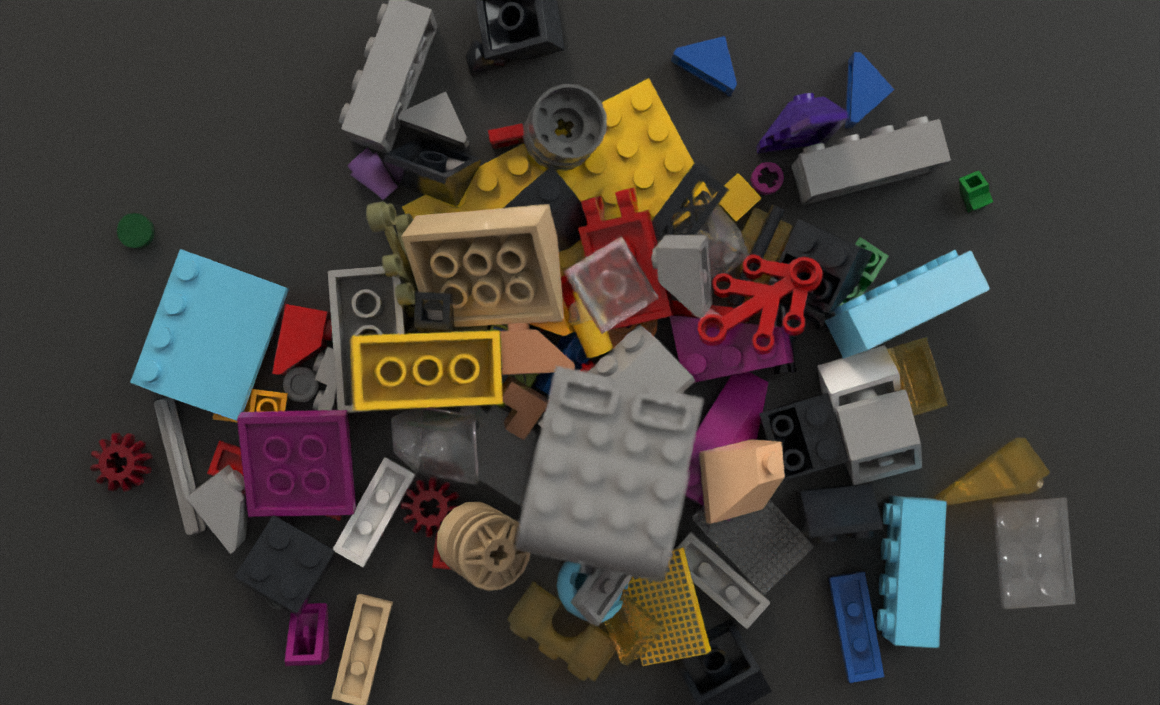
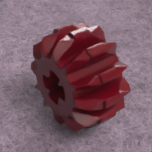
(118, 449)
(428, 495)

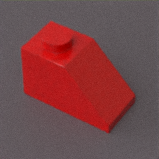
(301, 337)

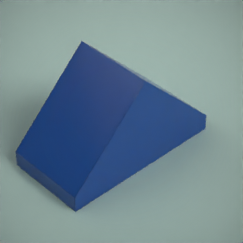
(709, 62)
(864, 89)

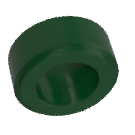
(135, 231)

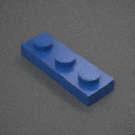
(856, 626)

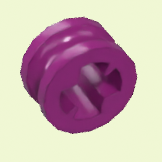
(771, 168)

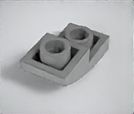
(325, 370)

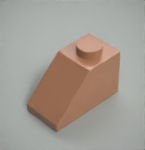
(529, 352)

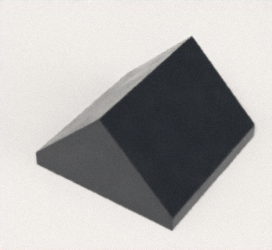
(433, 169)

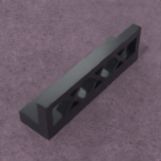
(681, 195)

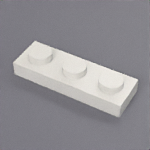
(374, 512)

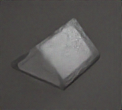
(611, 285)

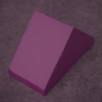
(308, 636)

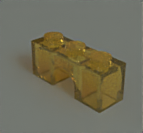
(585, 652)

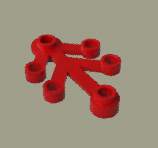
(763, 298)

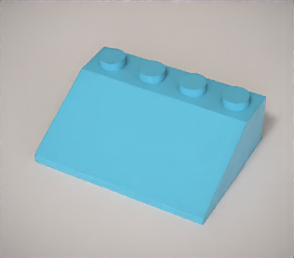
(209, 335)

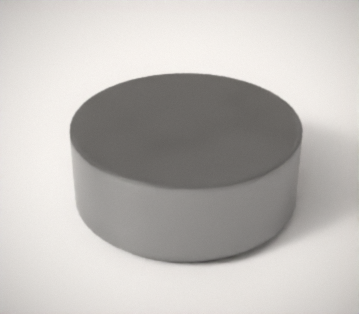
(301, 385)

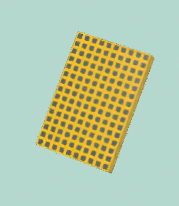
(676, 608)

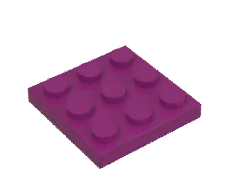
(297, 463)

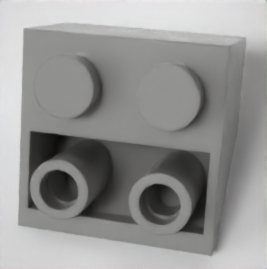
(879, 437)

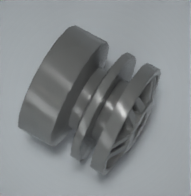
(569, 109)

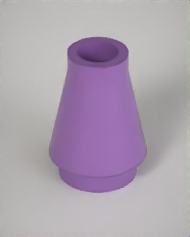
(372, 173)

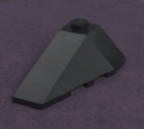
(563, 203)

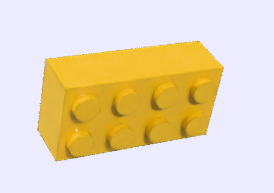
(426, 370)

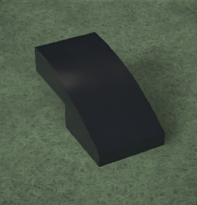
(433, 312)

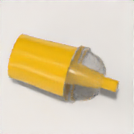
(589, 335)

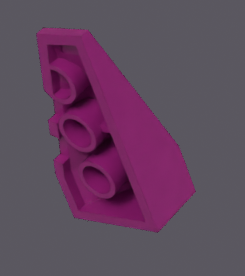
(728, 422)

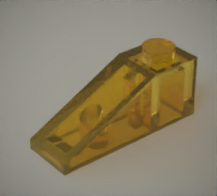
(1004, 473)

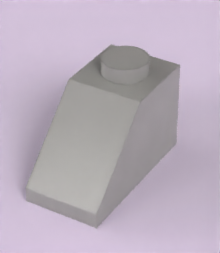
(685, 270)
(223, 506)

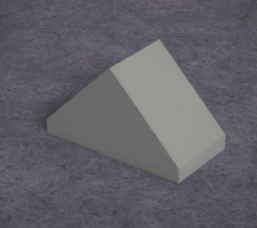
(436, 119)

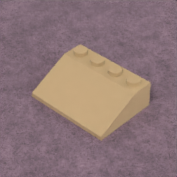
(492, 261)

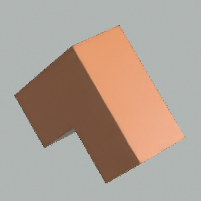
(526, 407)

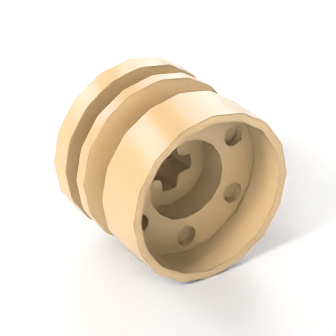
(481, 546)

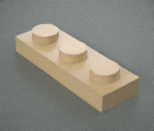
(362, 650)

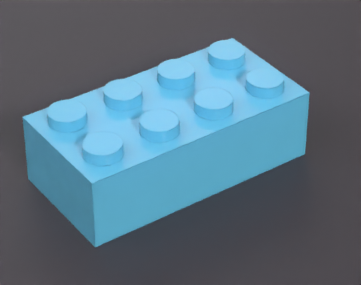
(906, 302)
(912, 571)

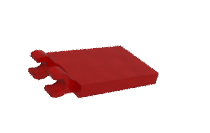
(640, 238)

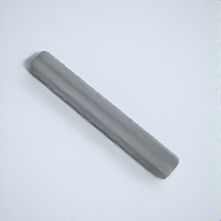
(178, 463)

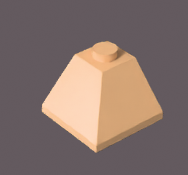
(740, 478)

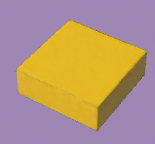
(739, 198)

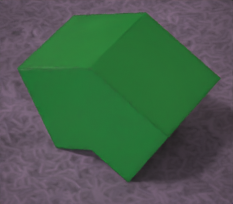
(974, 191)

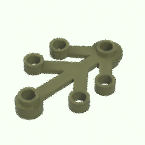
(382, 218)

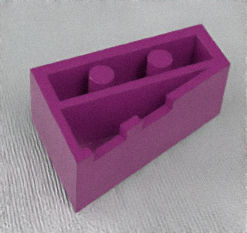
(730, 357)

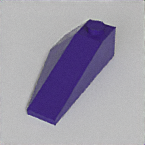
(803, 124)

